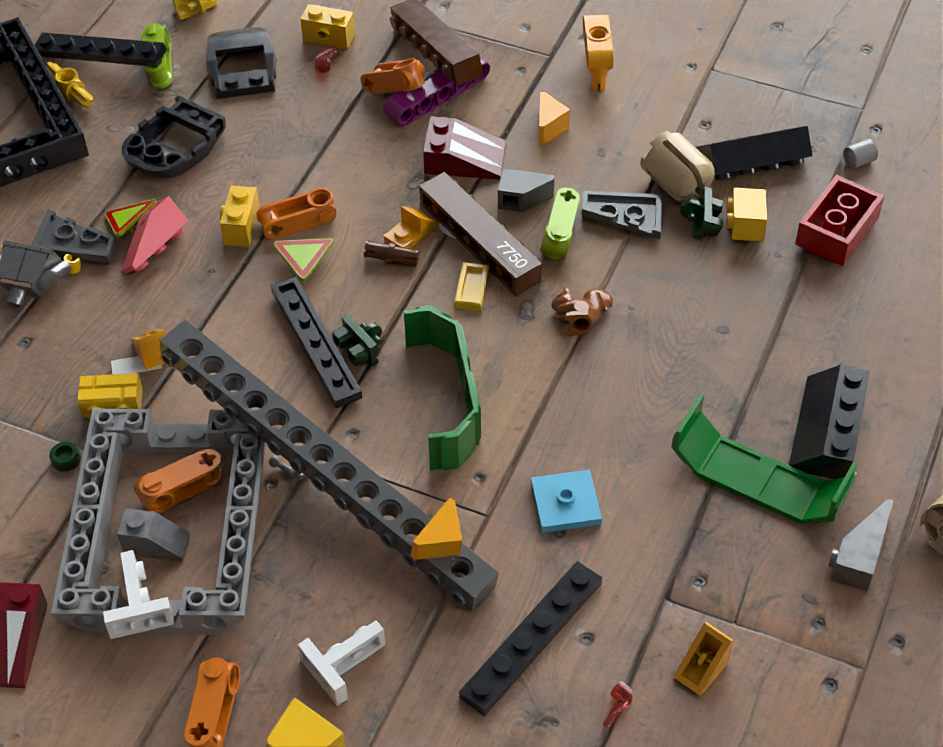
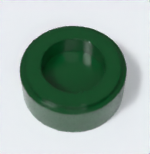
(65, 456)

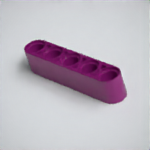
(437, 90)

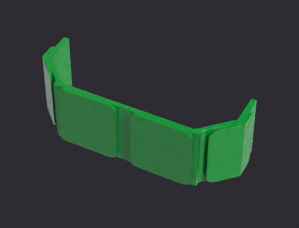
(435, 327)
(758, 475)

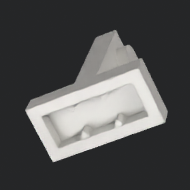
(141, 613)
(341, 658)

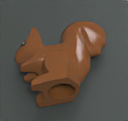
(583, 312)

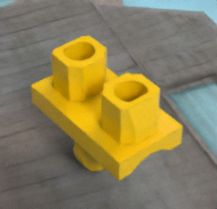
(187, 8)

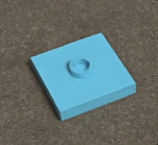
(566, 501)

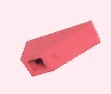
(153, 229)

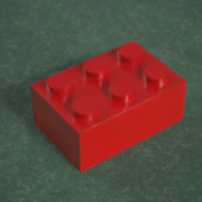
(839, 220)

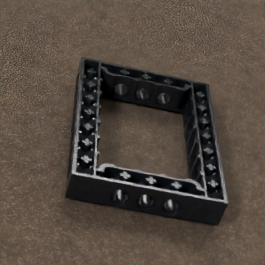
(62, 138)

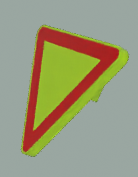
(125, 217)
(303, 254)

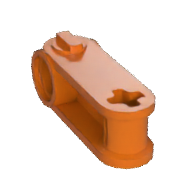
(394, 77)
(297, 213)
(179, 481)
(212, 703)

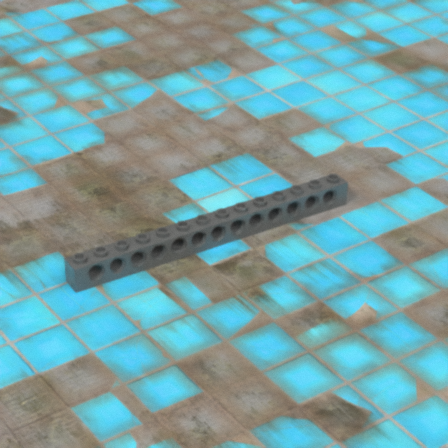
(319, 446)

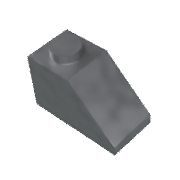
(152, 536)

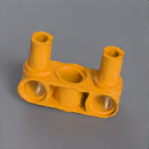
(598, 48)

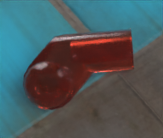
(323, 59)

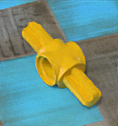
(70, 85)

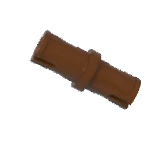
(391, 253)

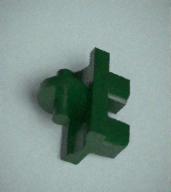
(702, 213)
(363, 338)

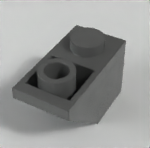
(524, 189)

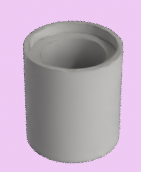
(860, 153)

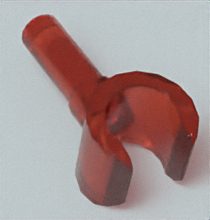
(623, 695)

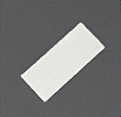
(129, 365)

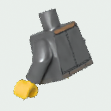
(31, 270)

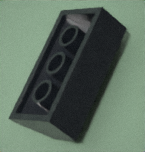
(757, 151)
(829, 421)

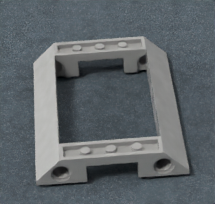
(133, 431)

